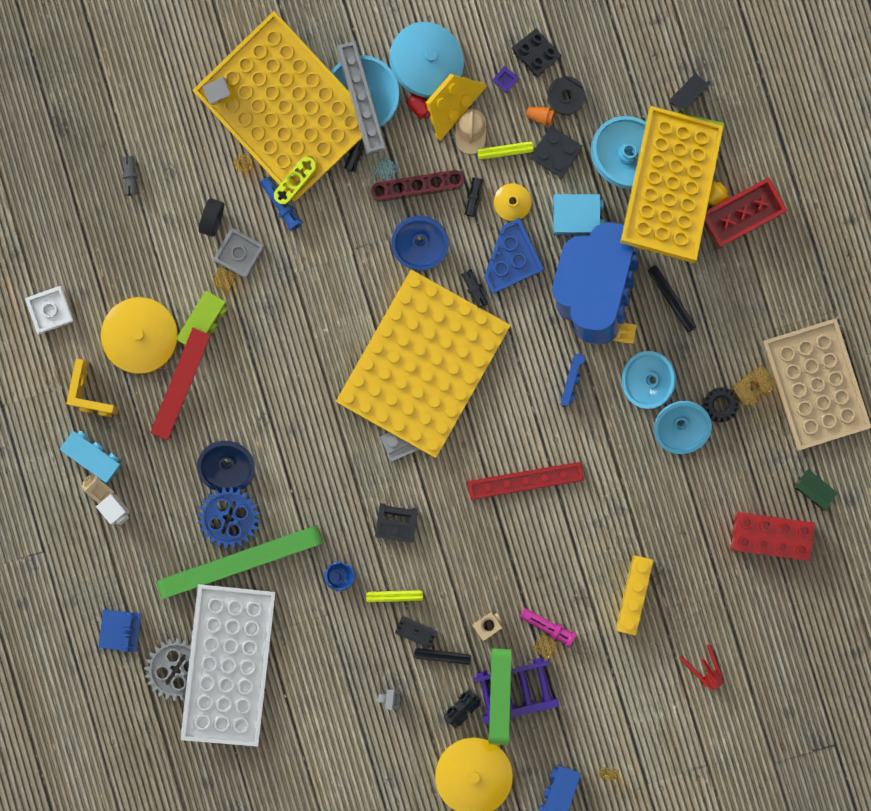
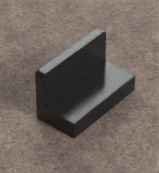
(689, 93)

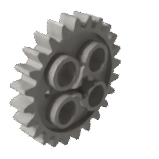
(160, 660)

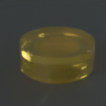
(608, 773)

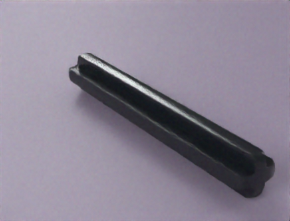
(671, 298)

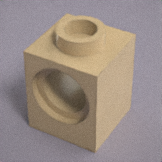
(478, 625)

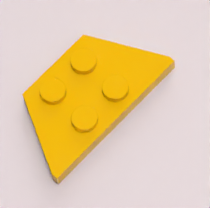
(451, 102)

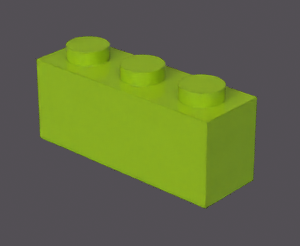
(204, 316)

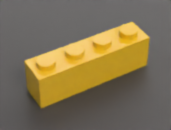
(634, 595)

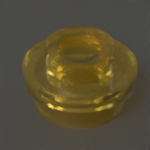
(243, 169)

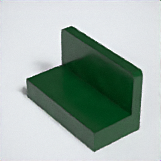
(815, 490)

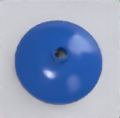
(420, 253)

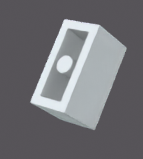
(114, 510)

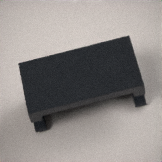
(416, 631)

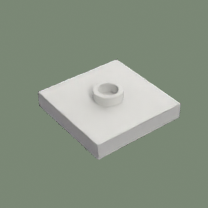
(49, 310)

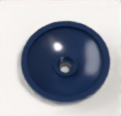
(218, 473)

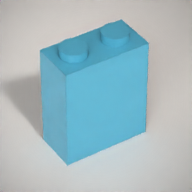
(576, 213)

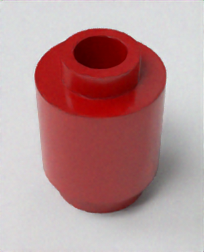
(418, 106)

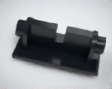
(467, 701)

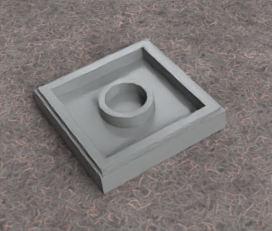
(238, 253)

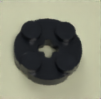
(567, 106)

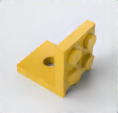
(76, 393)

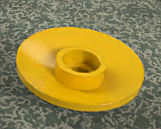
(508, 211)

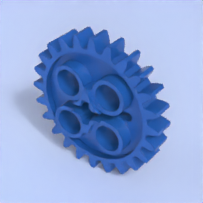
(244, 523)

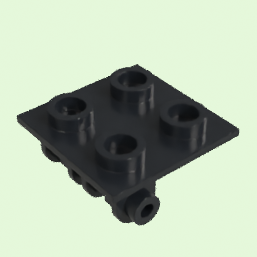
(536, 52)

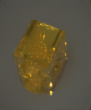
(761, 378)

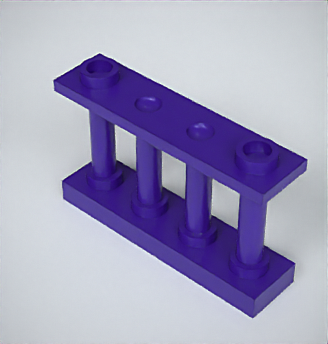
(528, 705)

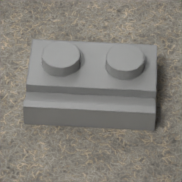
(396, 447)

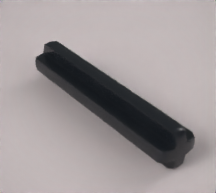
(442, 656)

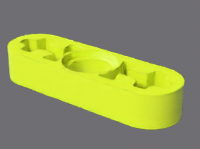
(287, 180)

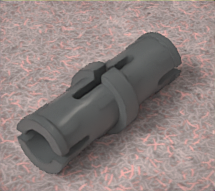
(130, 176)

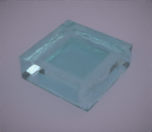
(386, 169)

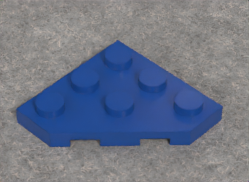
(511, 258)

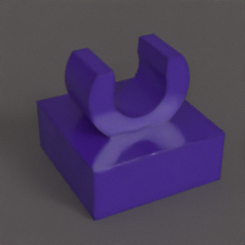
(505, 79)

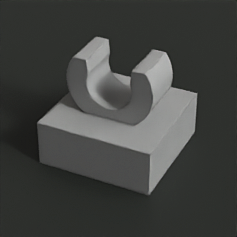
(391, 699)

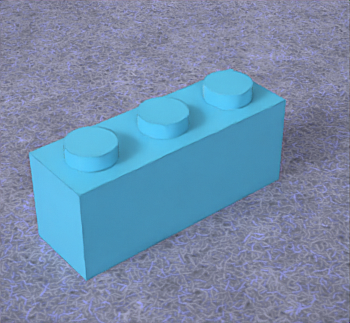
(91, 456)

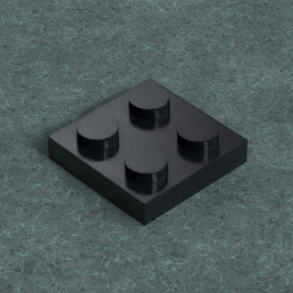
(556, 152)

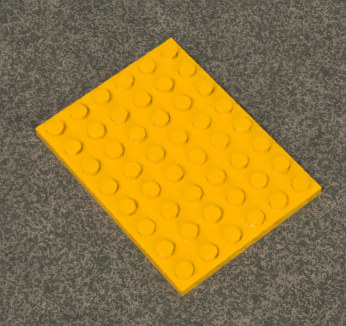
(284, 104)
(423, 363)

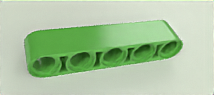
(500, 696)

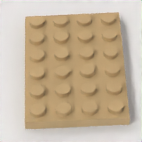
(816, 384)

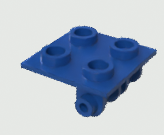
(120, 630)

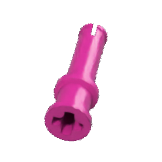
(527, 615)

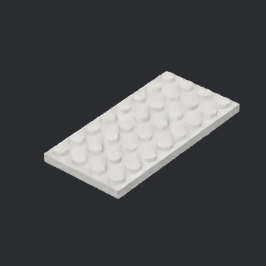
(227, 665)

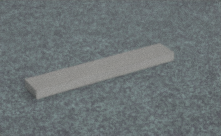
(361, 98)

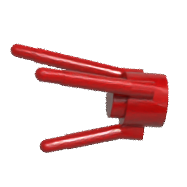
(713, 677)

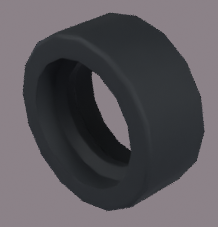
(211, 217)

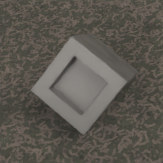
(216, 90)

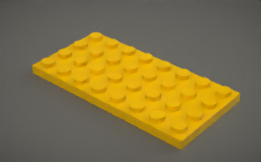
(672, 184)

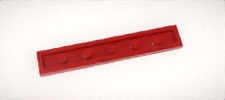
(180, 383)
(525, 480)

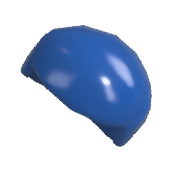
(339, 576)

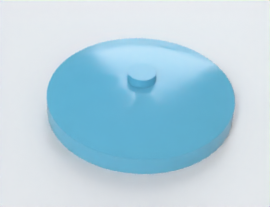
(425, 57)
(382, 86)
(617, 149)

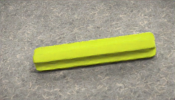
(505, 150)
(394, 596)

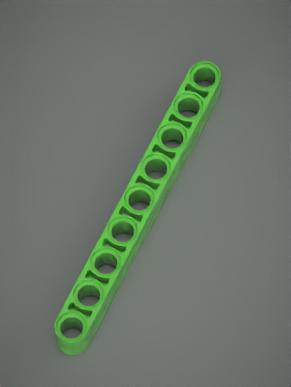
(239, 562)

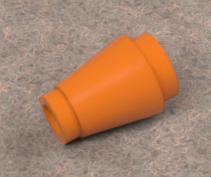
(542, 115)

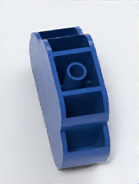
(595, 282)

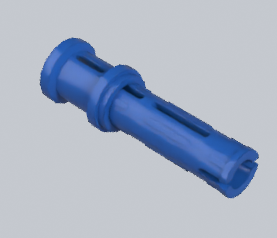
(285, 211)

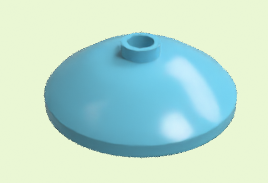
(638, 378)
(684, 436)

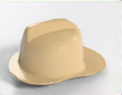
(471, 131)

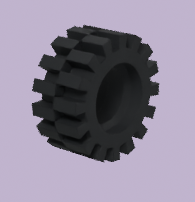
(732, 404)

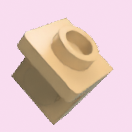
(96, 488)

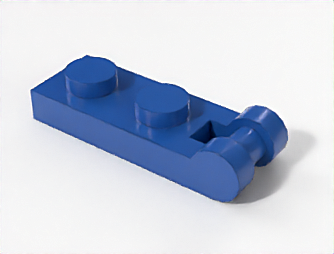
(572, 379)

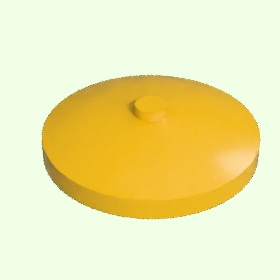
(139, 335)
(473, 775)

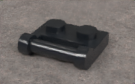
(396, 529)

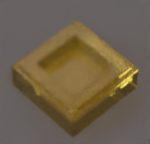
(224, 279)
(544, 645)

